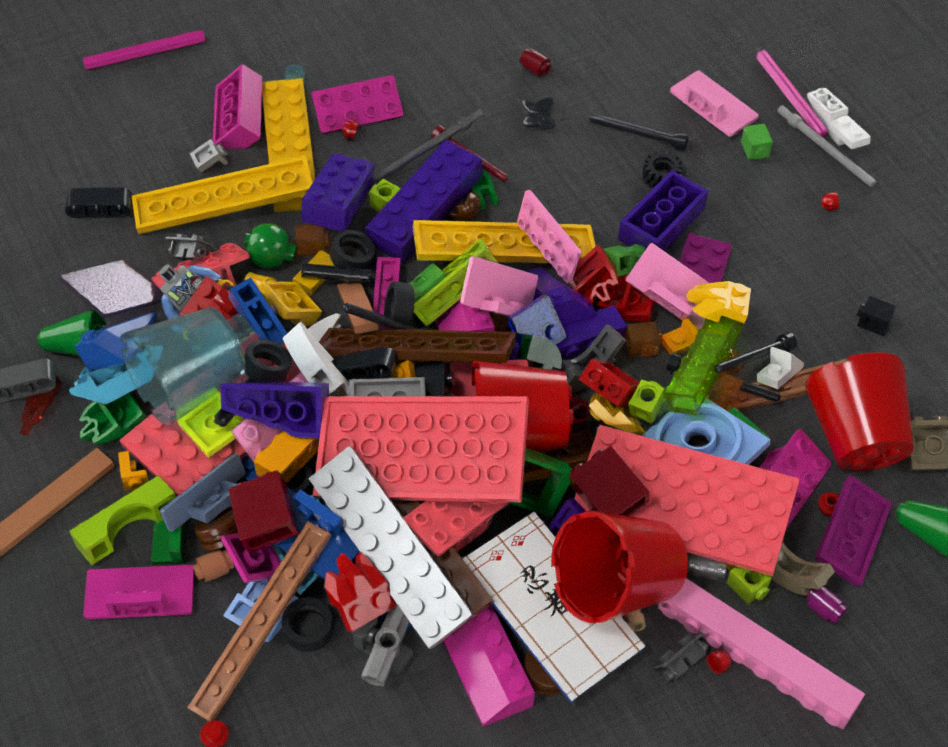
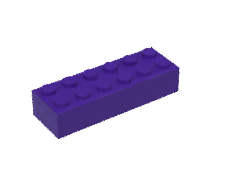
(425, 196)

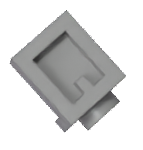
(208, 154)

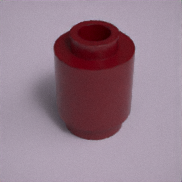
(535, 62)
(580, 409)

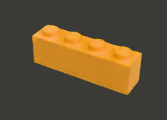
(286, 455)

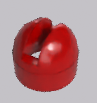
(830, 201)
(719, 661)

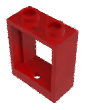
(616, 383)

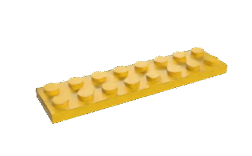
(287, 128)
(221, 194)
(505, 240)

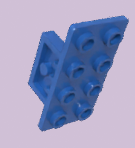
(310, 510)

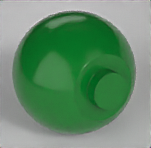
(269, 246)

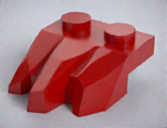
(595, 276)
(210, 295)
(629, 302)
(358, 591)

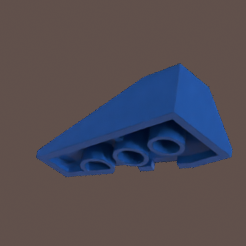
(103, 346)

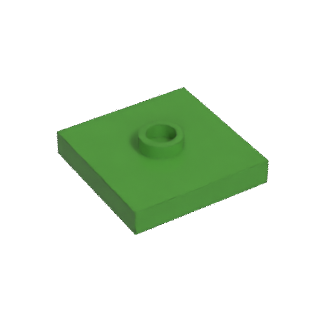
(427, 280)

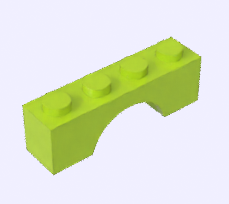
(97, 534)

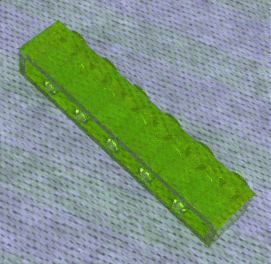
(696, 373)

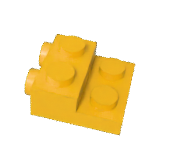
(291, 302)

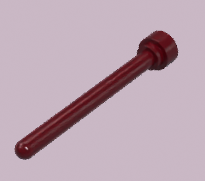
(485, 164)

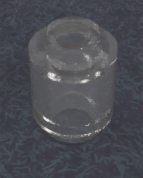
(706, 568)

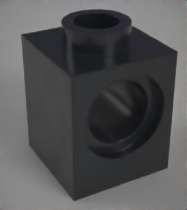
(875, 315)

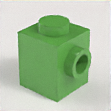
(756, 141)

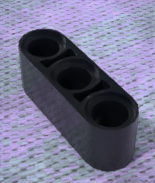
(98, 202)
(367, 364)

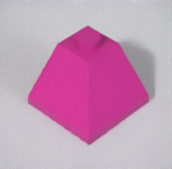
(254, 565)

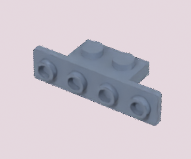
(205, 497)

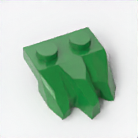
(111, 420)

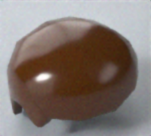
(467, 209)

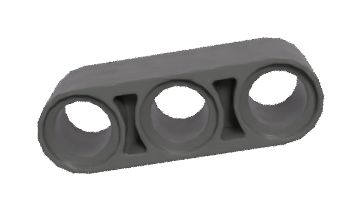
(27, 379)

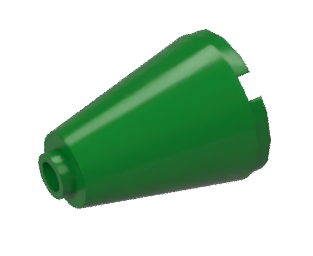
(64, 335)
(926, 522)

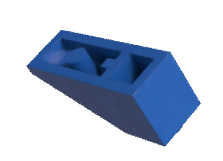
(257, 312)

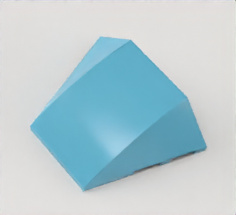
(103, 384)

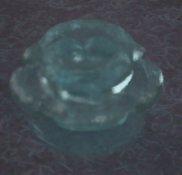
(294, 72)

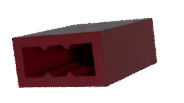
(608, 484)
(263, 511)

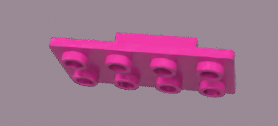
(363, 101)
(800, 460)
(139, 592)

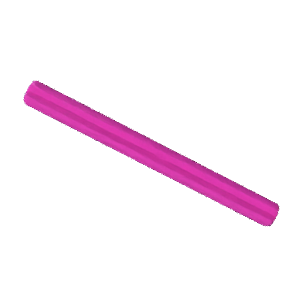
(143, 49)
(791, 93)

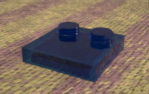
(538, 319)

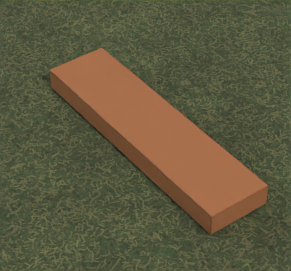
(355, 294)

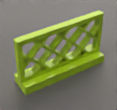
(450, 288)

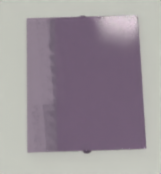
(113, 288)

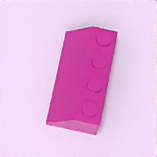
(238, 109)
(464, 318)
(489, 668)

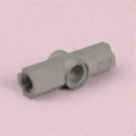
(382, 658)

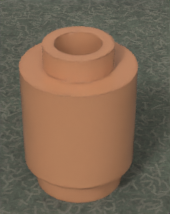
(213, 565)

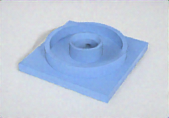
(726, 433)

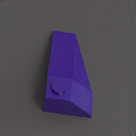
(567, 302)
(279, 405)

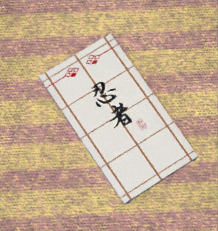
(521, 582)

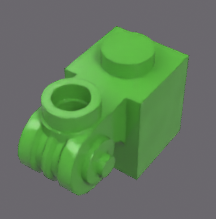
(625, 257)

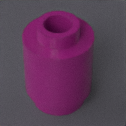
(826, 604)

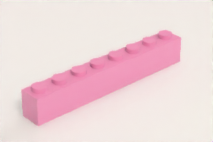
(764, 654)

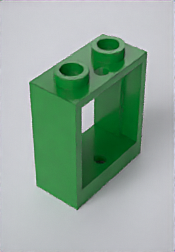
(553, 489)

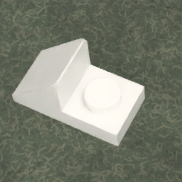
(781, 368)

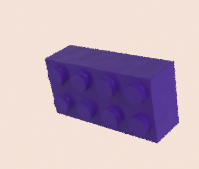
(337, 192)
(663, 212)

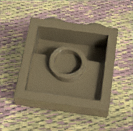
(930, 444)

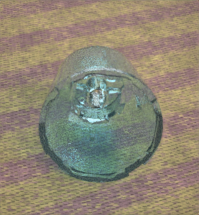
(182, 361)

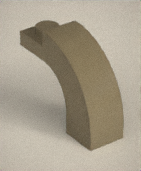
(800, 575)

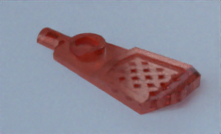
(37, 404)

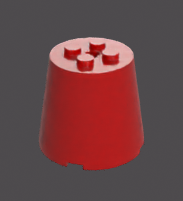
(548, 398)
(863, 410)
(616, 564)

